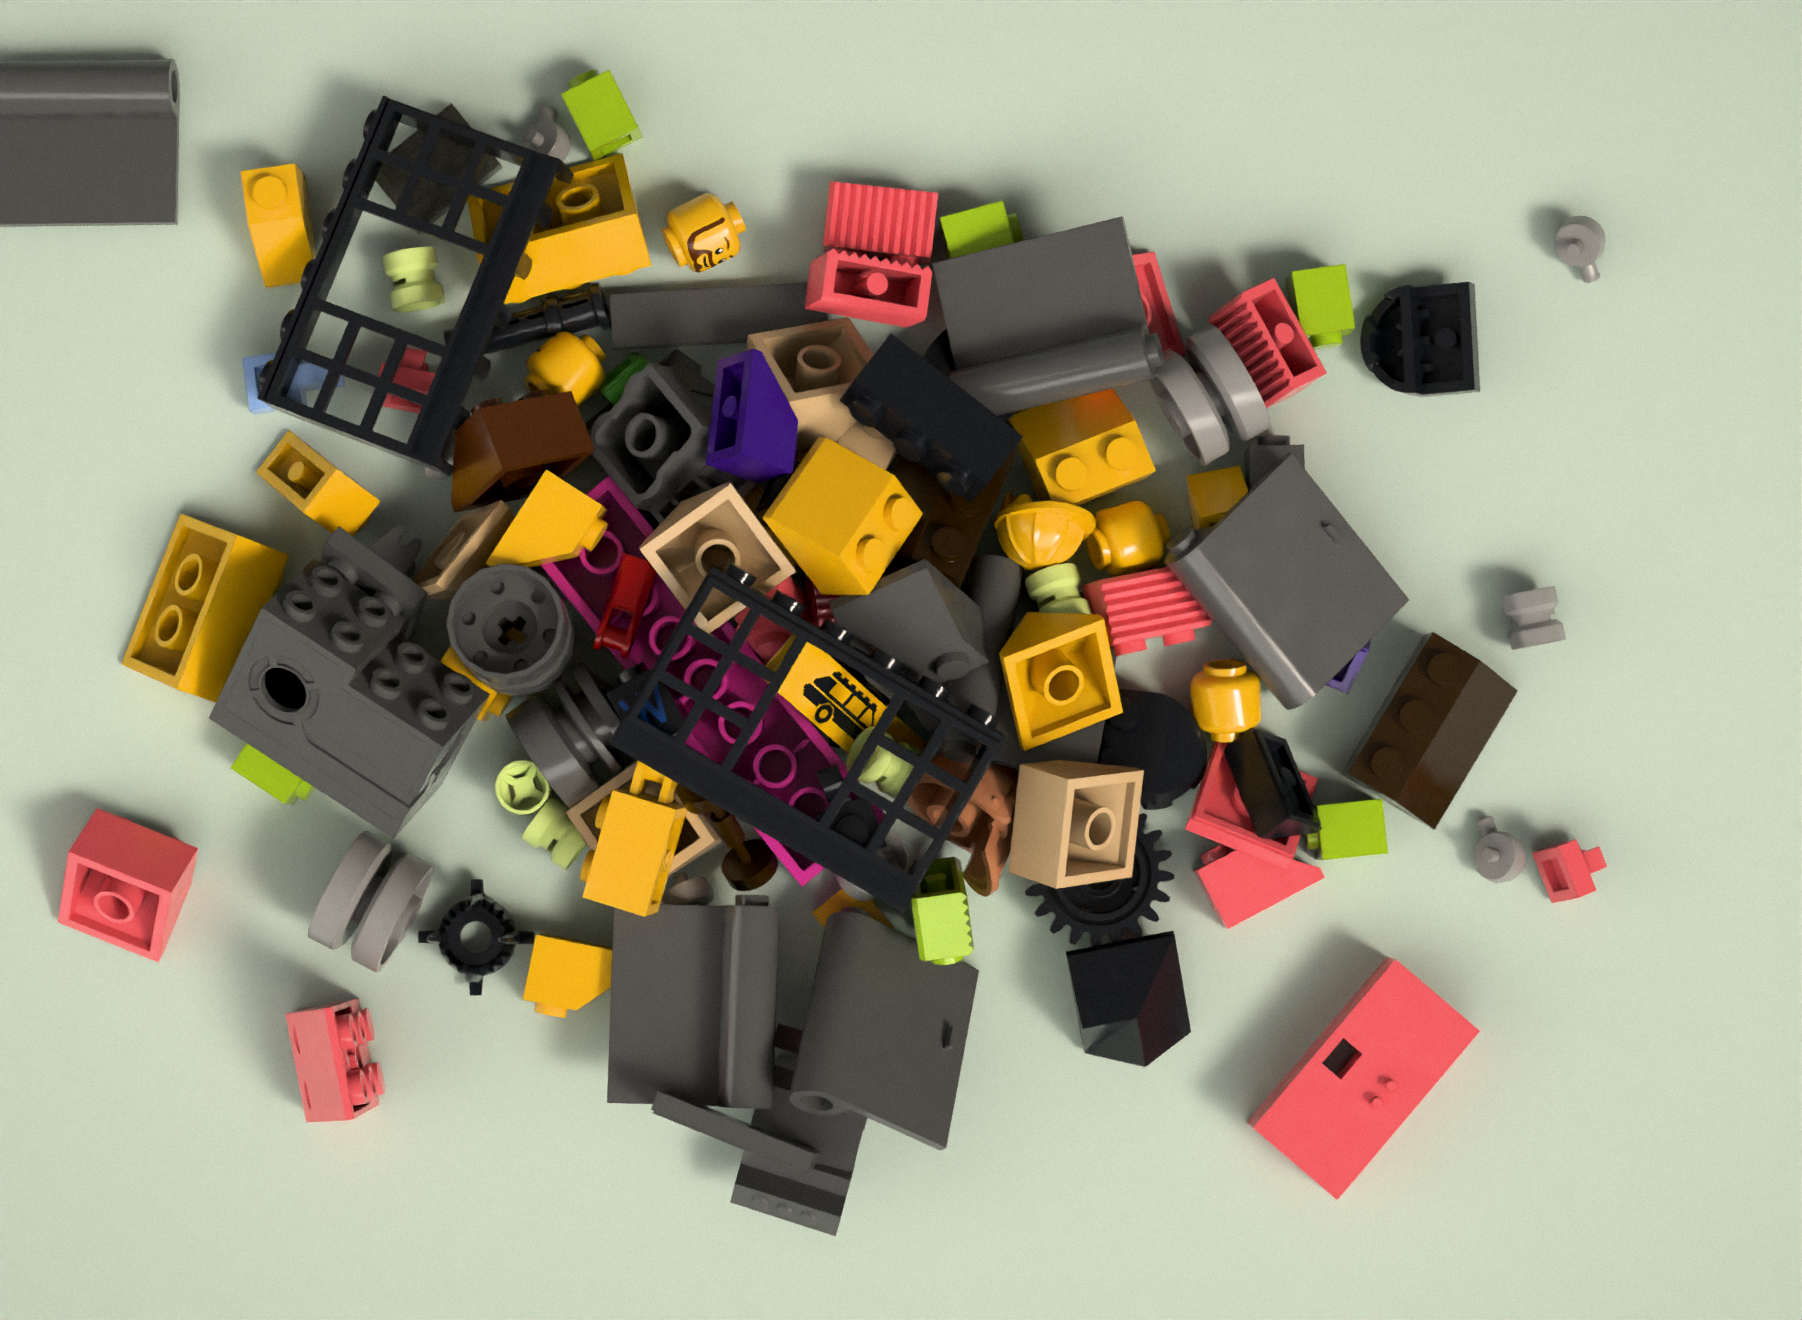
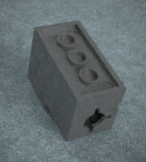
(348, 699)

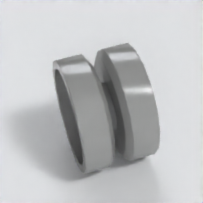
(1209, 395)
(365, 898)

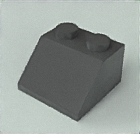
(918, 621)

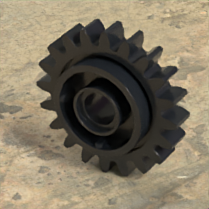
(1116, 904)

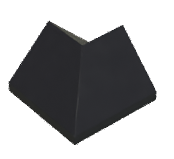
(1129, 998)

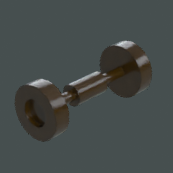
(748, 862)

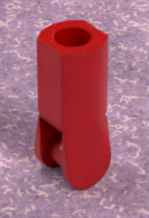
(629, 595)

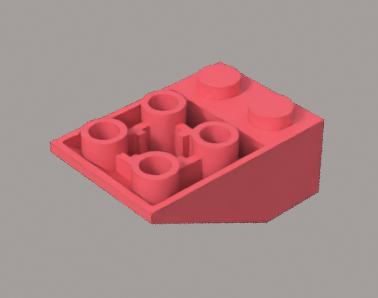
(335, 1061)

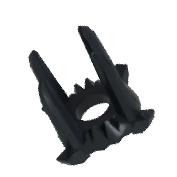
(503, 933)

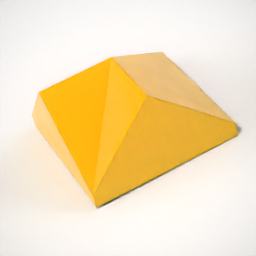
(1059, 675)

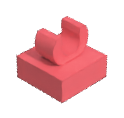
(413, 375)
(1568, 869)

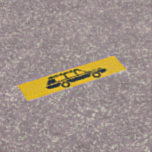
(834, 698)

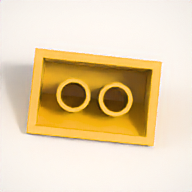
(590, 234)
(202, 607)

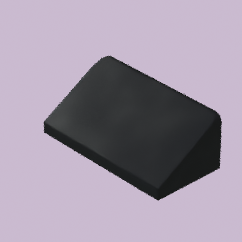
(1271, 786)

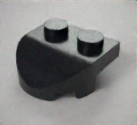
(1424, 340)
(1161, 740)

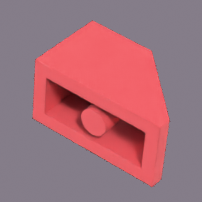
(1245, 885)

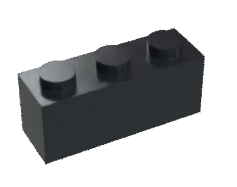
(930, 419)

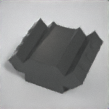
(659, 437)
(778, 1191)

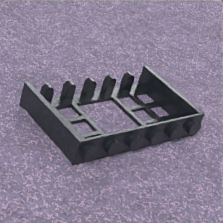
(483, 307)
(771, 814)

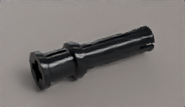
(555, 315)

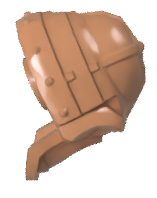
(984, 823)

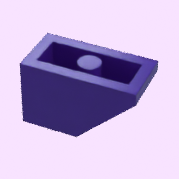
(751, 420)

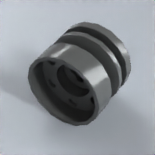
(504, 599)
(572, 736)

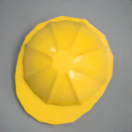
(1041, 531)

